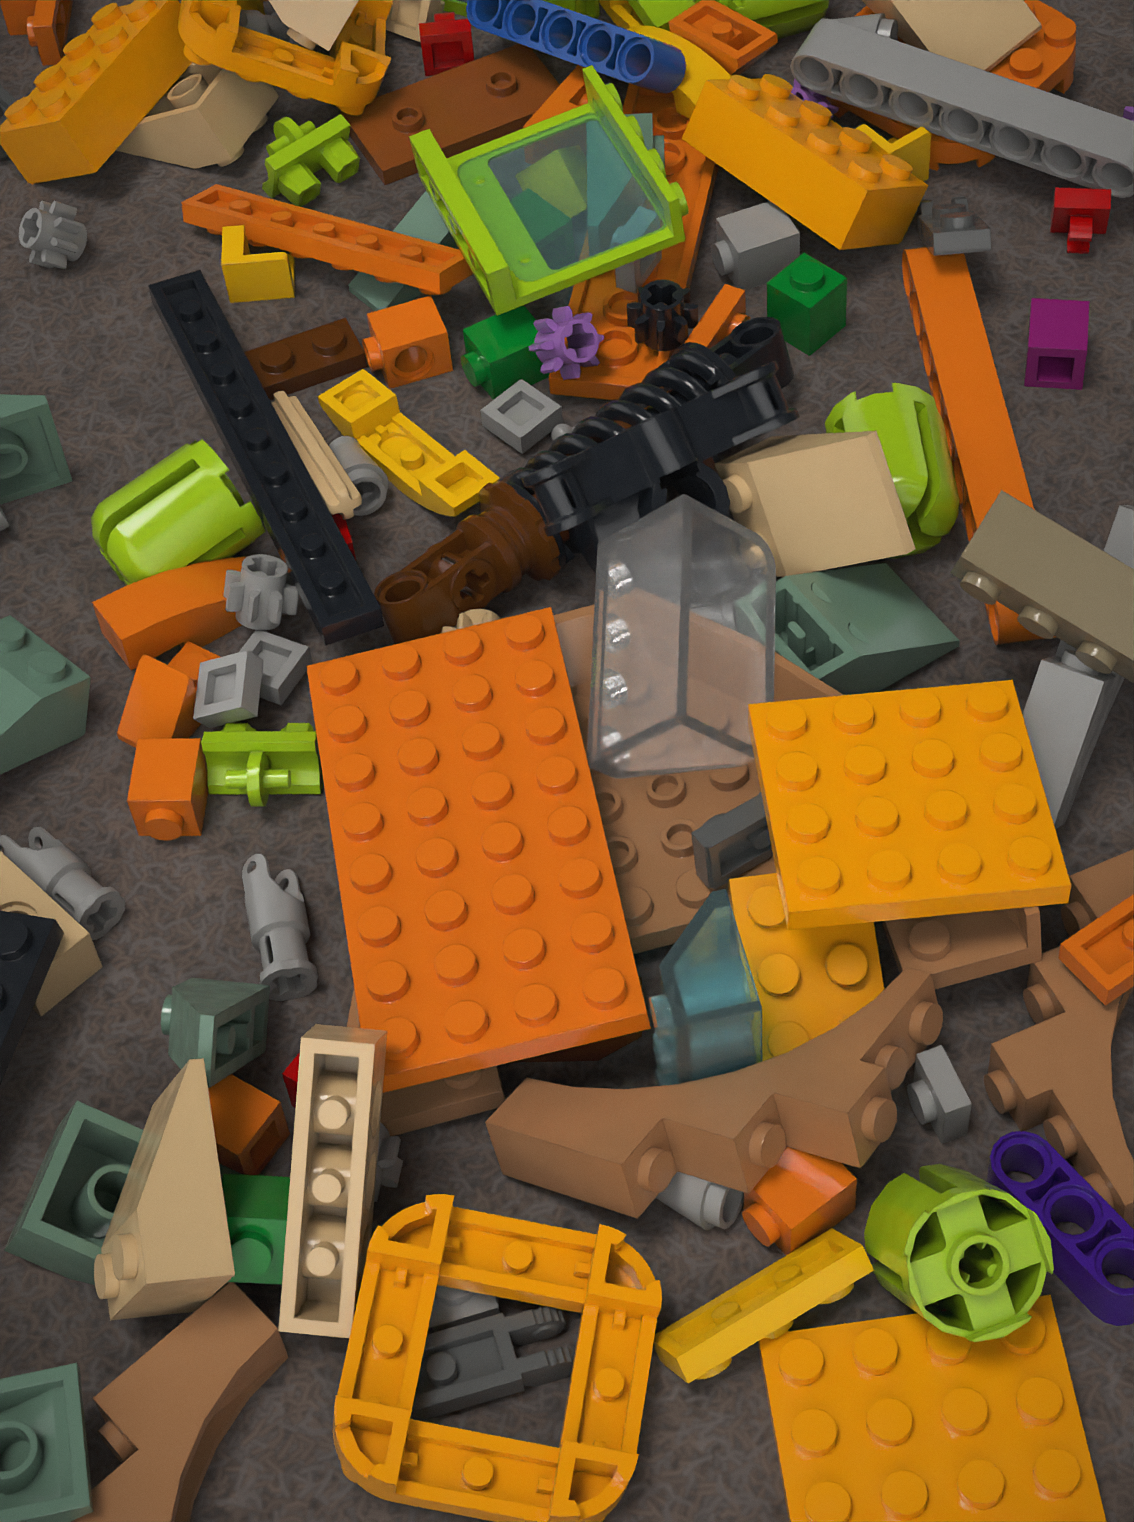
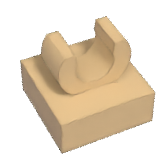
(407, 15)

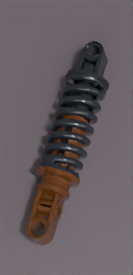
(508, 535)

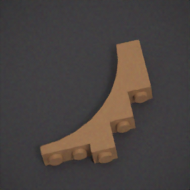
(1064, 1062)
(728, 1127)
(177, 1407)

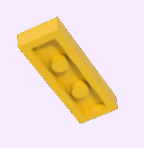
(762, 1306)

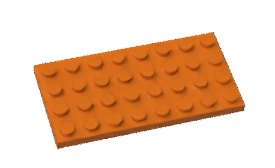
(471, 851)

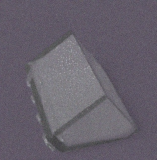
(679, 643)

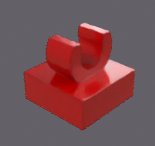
(445, 43)
(1080, 215)

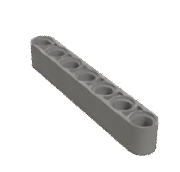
(968, 105)

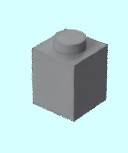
(755, 244)

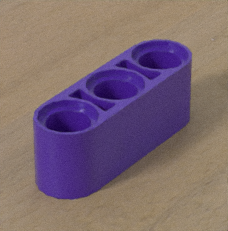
(1065, 1196)

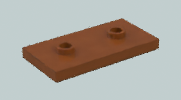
(458, 106)

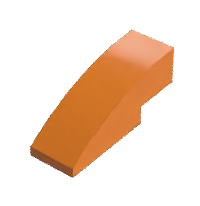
(168, 610)

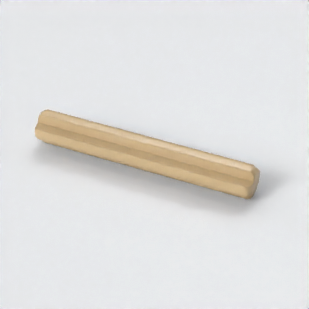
(323, 466)

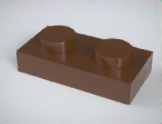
(307, 358)

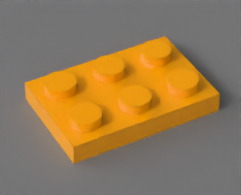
(802, 976)

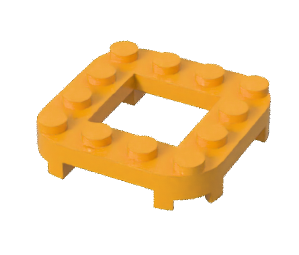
(343, 79)
(474, 1470)

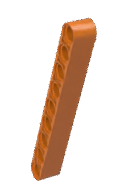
(967, 398)

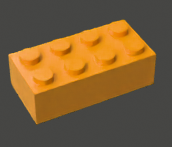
(96, 91)
(805, 161)

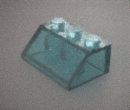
(707, 1001)

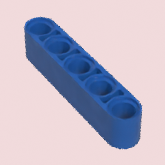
(582, 41)

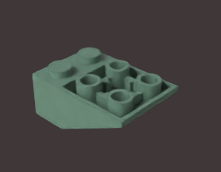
(856, 627)

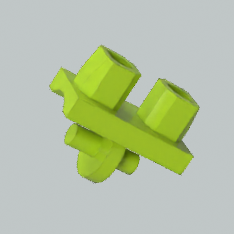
(305, 150)
(262, 761)

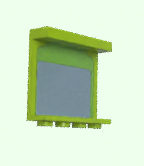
(554, 199)

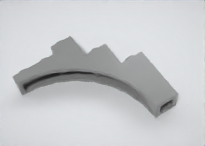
(1073, 701)

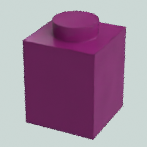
(1057, 343)

